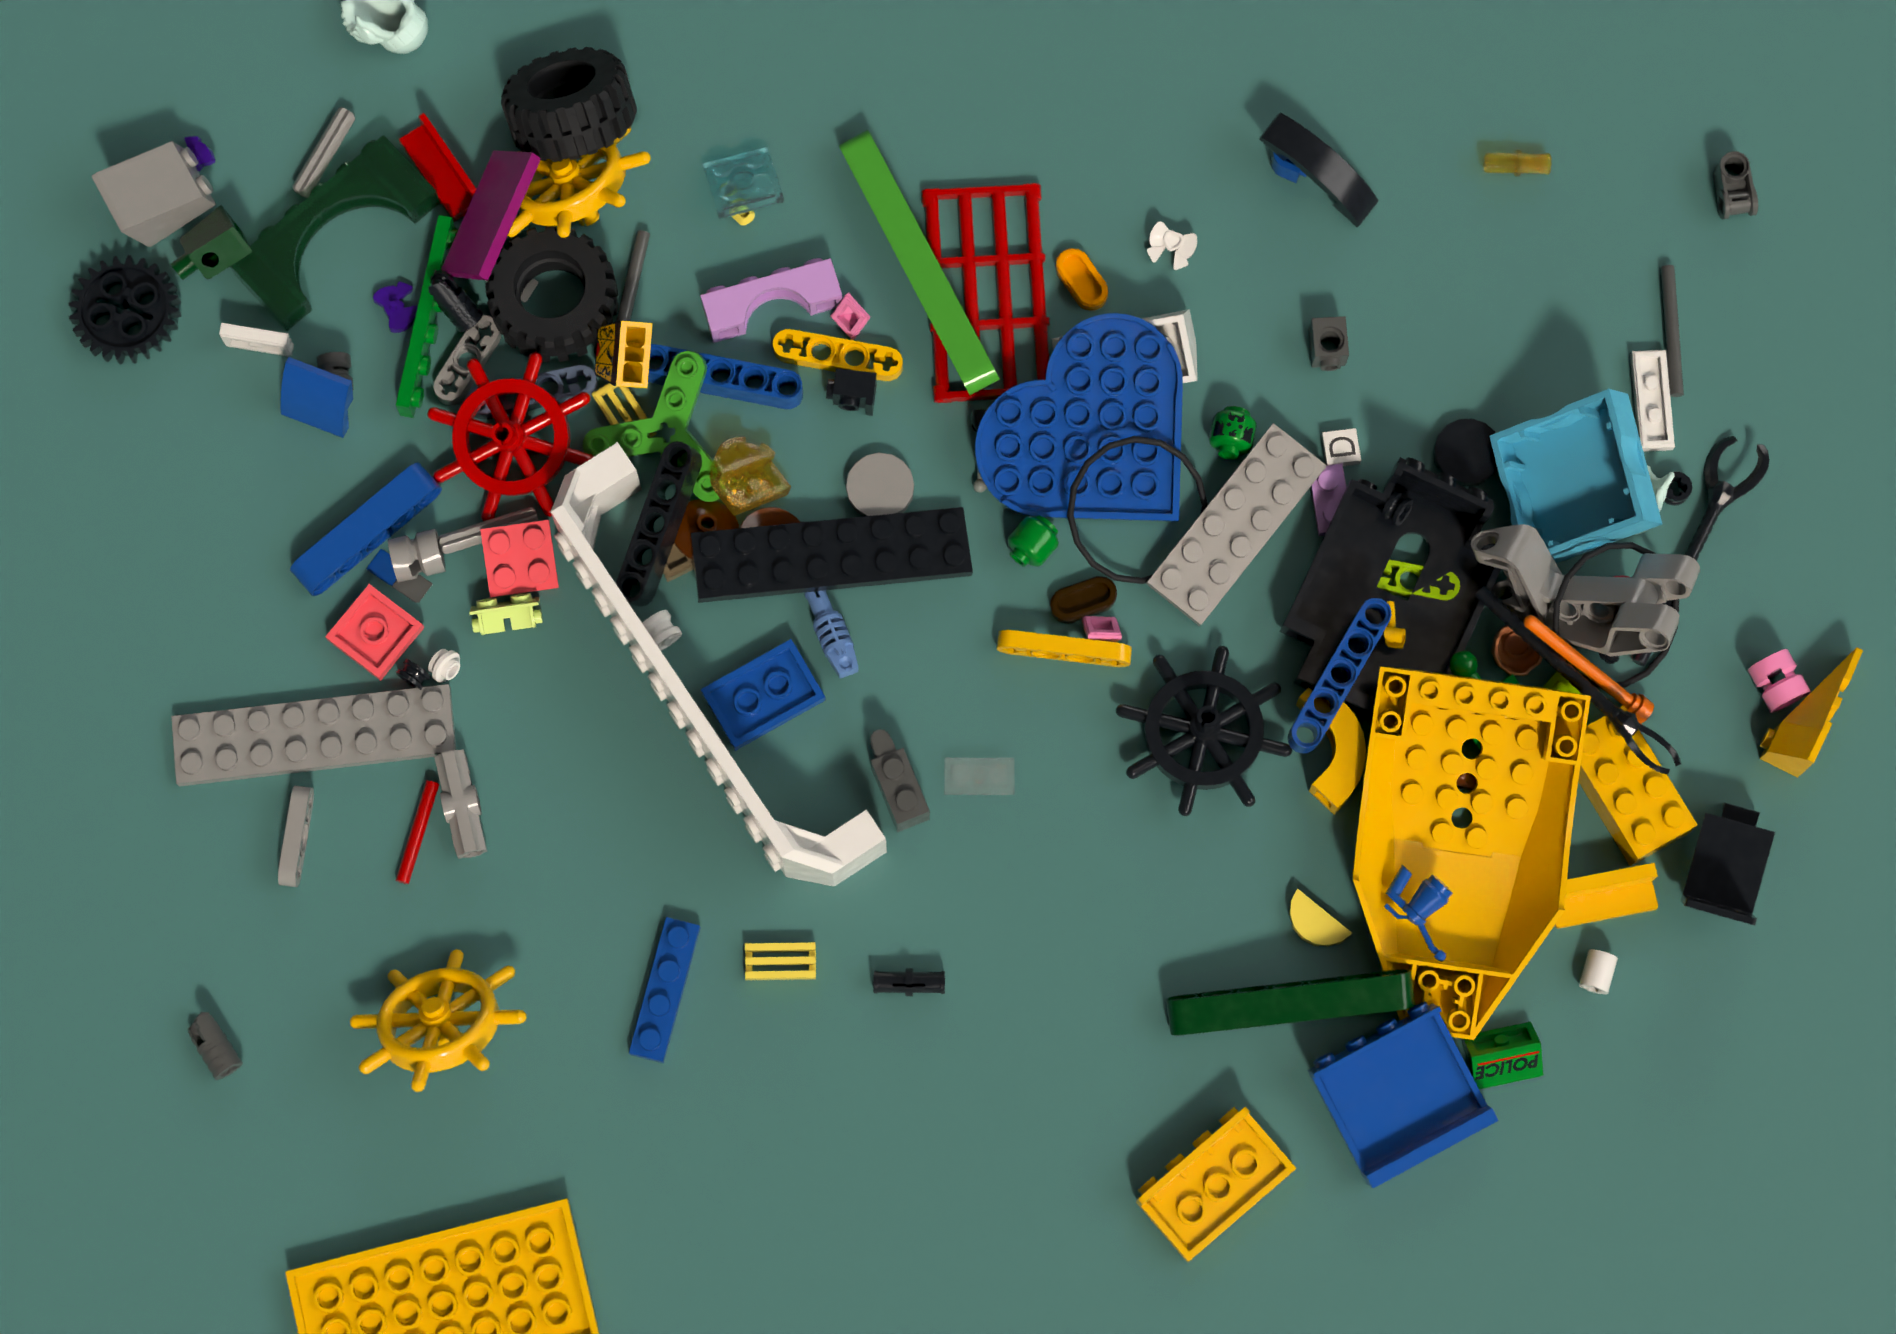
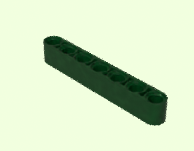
(1290, 1002)

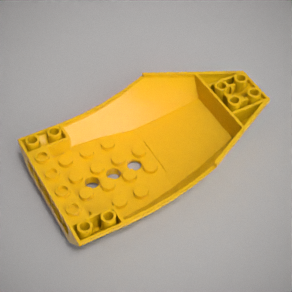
(1503, 866)

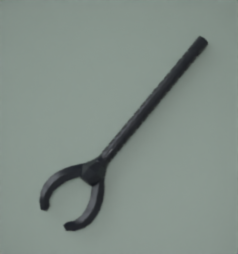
(1719, 497)
(1623, 722)

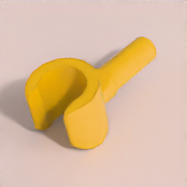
(1394, 636)

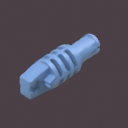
(832, 634)

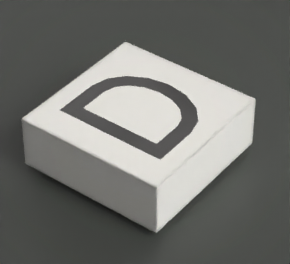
(1341, 447)

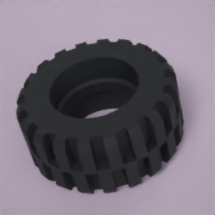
(569, 104)
(545, 253)

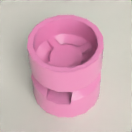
(1784, 691)

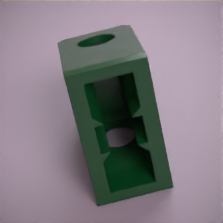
(212, 246)

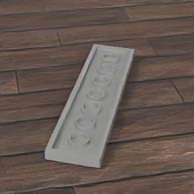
(313, 735)

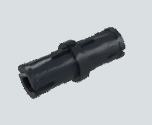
(909, 982)

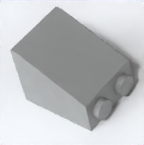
(155, 192)

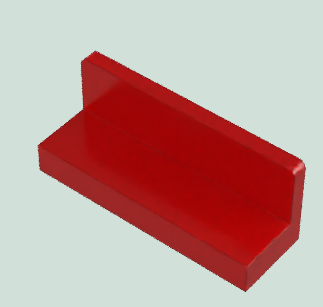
(439, 167)

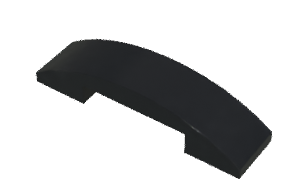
(1322, 166)

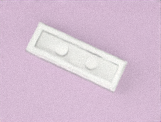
(1652, 400)

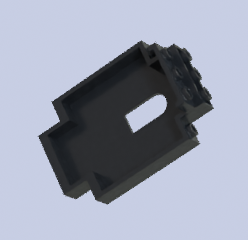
(1352, 564)

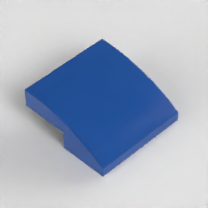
(316, 397)

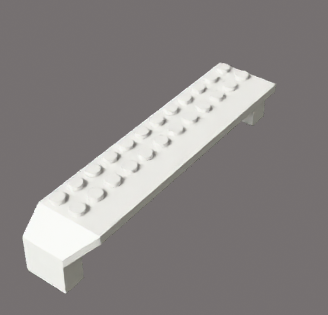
(797, 852)

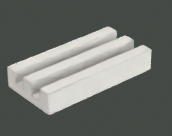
(256, 339)

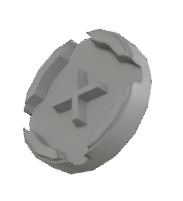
(880, 485)

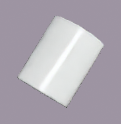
(1598, 971)

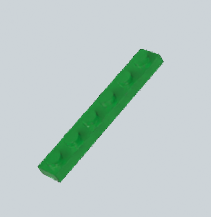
(424, 329)

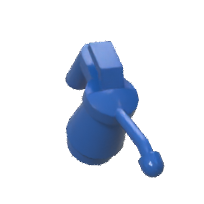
(1428, 898)

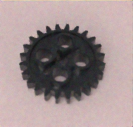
(113, 336)

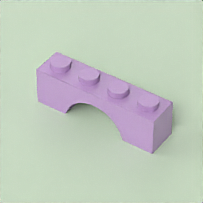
(810, 286)

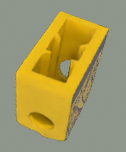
(624, 353)

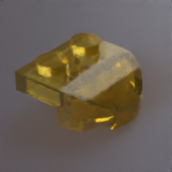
(746, 475)

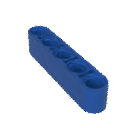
(740, 373)
(365, 529)
(1348, 661)

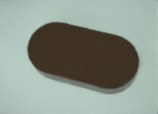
(1083, 599)

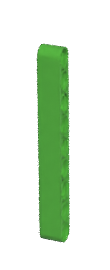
(919, 262)

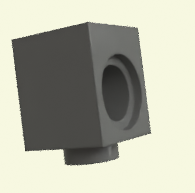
(1328, 329)

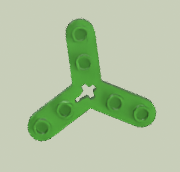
(675, 409)

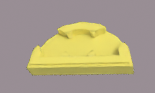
(1314, 923)

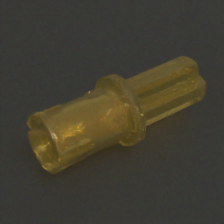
(1517, 163)

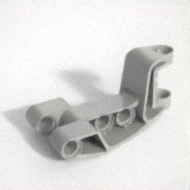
(1596, 612)

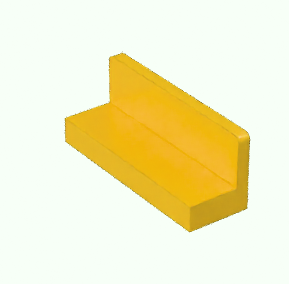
(1609, 895)

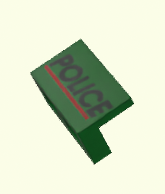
(1505, 1055)

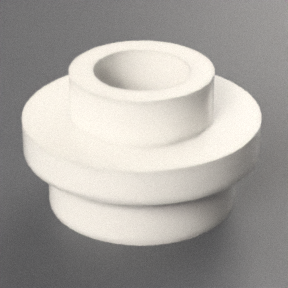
(444, 665)

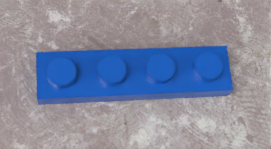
(664, 990)

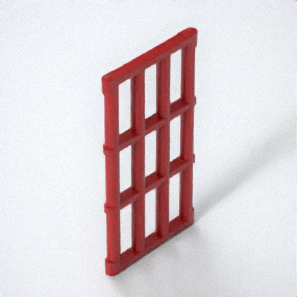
(1001, 260)

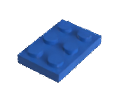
(763, 694)

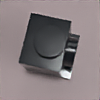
(853, 390)

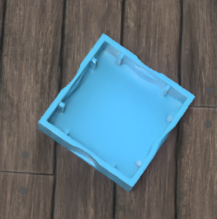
(1578, 475)

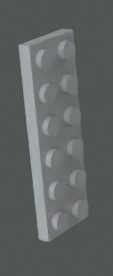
(1236, 524)

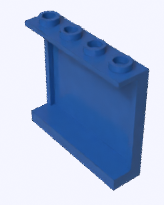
(1401, 1094)

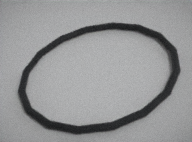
(1070, 514)
(1556, 607)

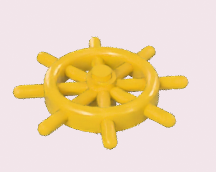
(577, 194)
(437, 1020)

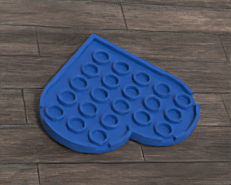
(1100, 386)

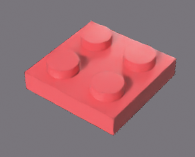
(519, 558)
(374, 632)

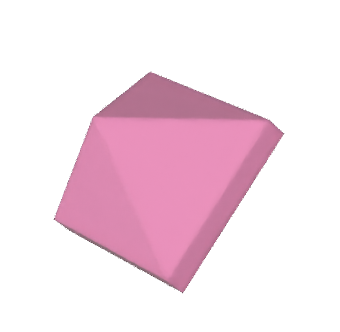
(850, 316)
(1102, 628)

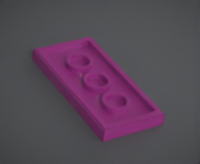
(490, 214)

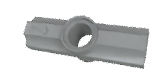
(460, 804)

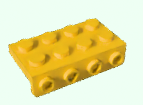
(1214, 1183)

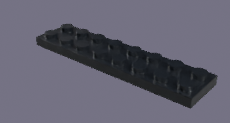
(830, 554)

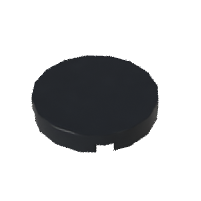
(1466, 452)

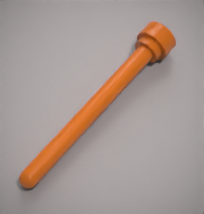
(1633, 703)

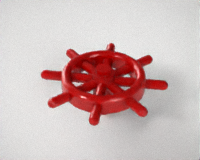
(510, 436)

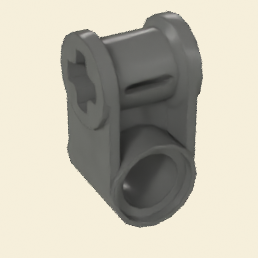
(1735, 193)

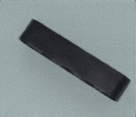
(655, 507)

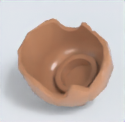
(1513, 653)

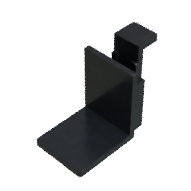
(1728, 864)

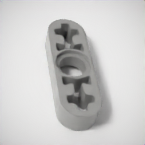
(446, 375)
(296, 836)

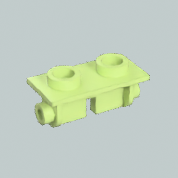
(492, 614)

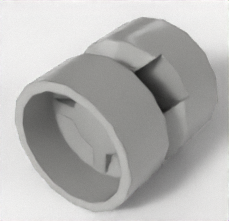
(416, 555)

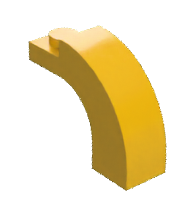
(1348, 755)

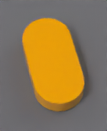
(1081, 279)

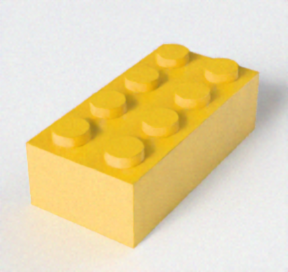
(1629, 796)

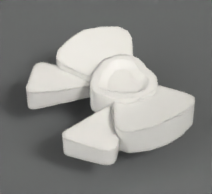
(1164, 238)

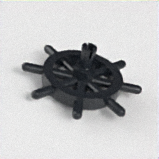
(1203, 730)

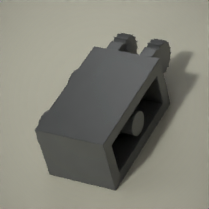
(897, 783)

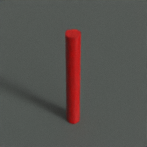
(417, 832)

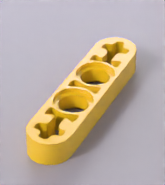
(839, 348)
(1064, 648)

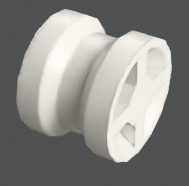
(662, 629)

